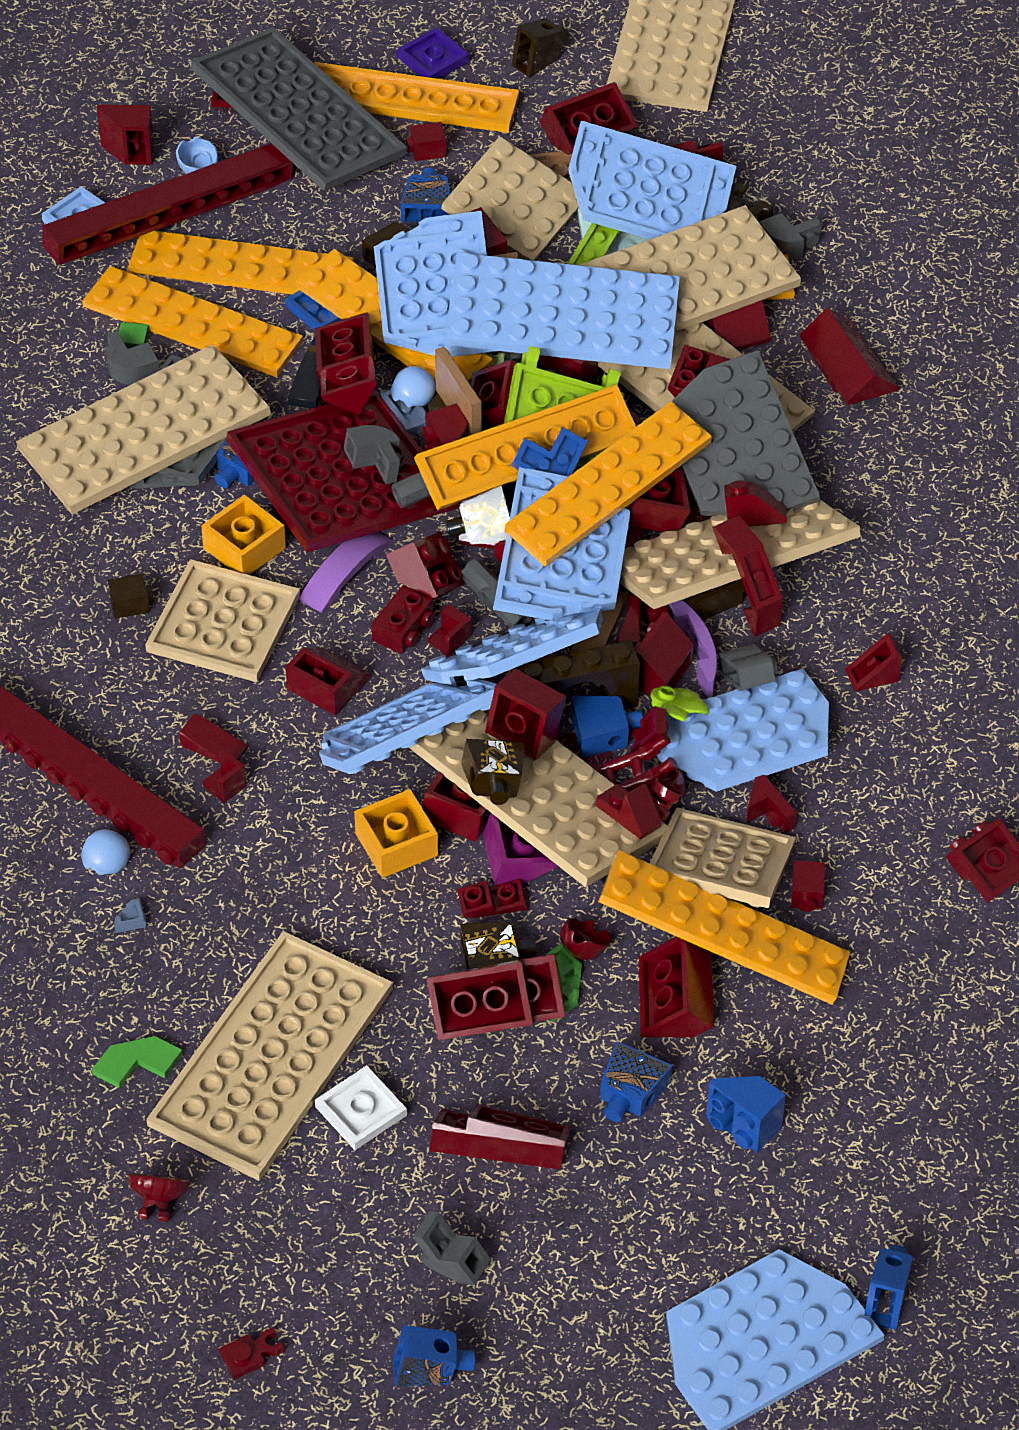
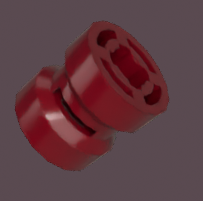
(664, 796)

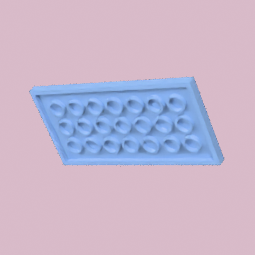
(562, 310)

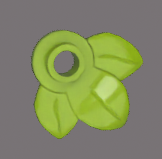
(678, 702)

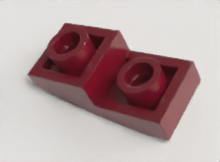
(483, 901)

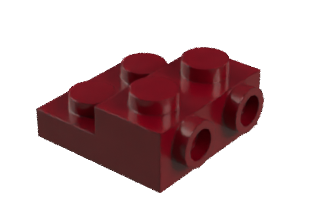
(987, 858)

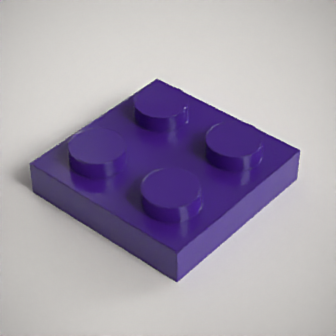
(433, 54)

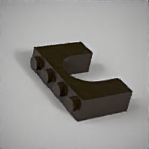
(611, 666)

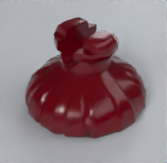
(157, 1191)

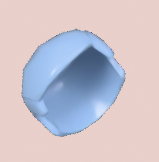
(196, 153)
(413, 387)
(105, 852)

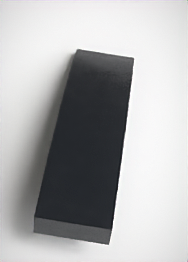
(306, 384)

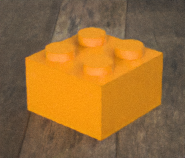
(243, 536)
(396, 833)

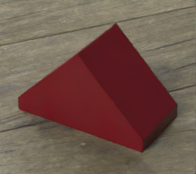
(876, 666)

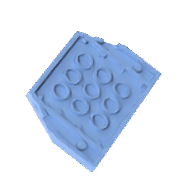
(643, 183)
(417, 280)
(576, 581)
(513, 649)
(402, 723)
(751, 732)
(763, 1337)

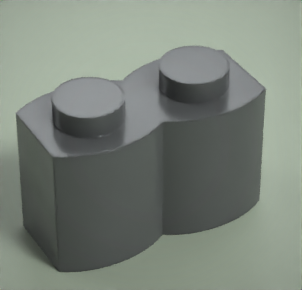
(747, 667)

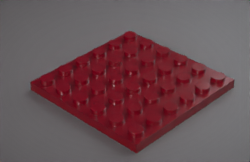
(312, 482)

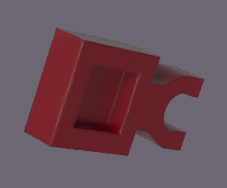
(650, 728)
(247, 1355)

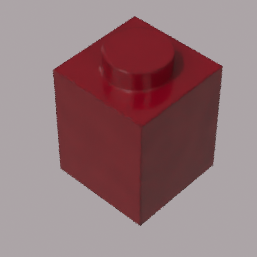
(426, 141)
(807, 885)

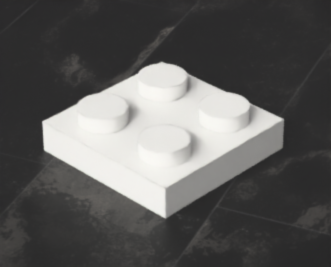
(360, 1107)

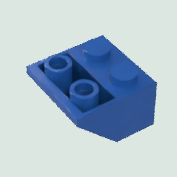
(746, 1109)

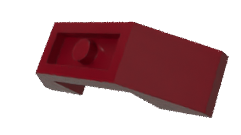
(755, 572)

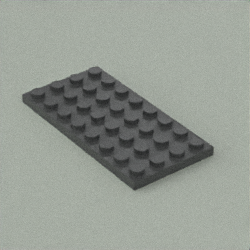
(298, 108)

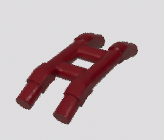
(635, 759)

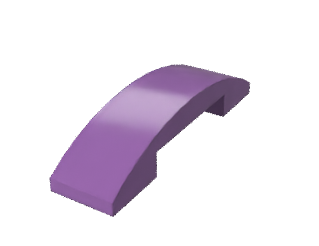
(340, 568)
(689, 621)

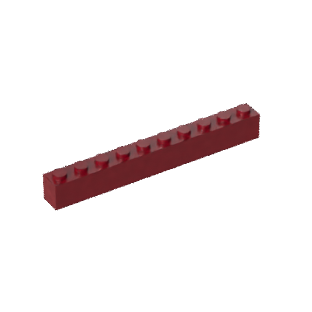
(165, 203)
(98, 783)

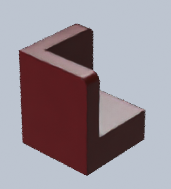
(454, 630)
(227, 779)

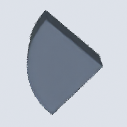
(130, 917)

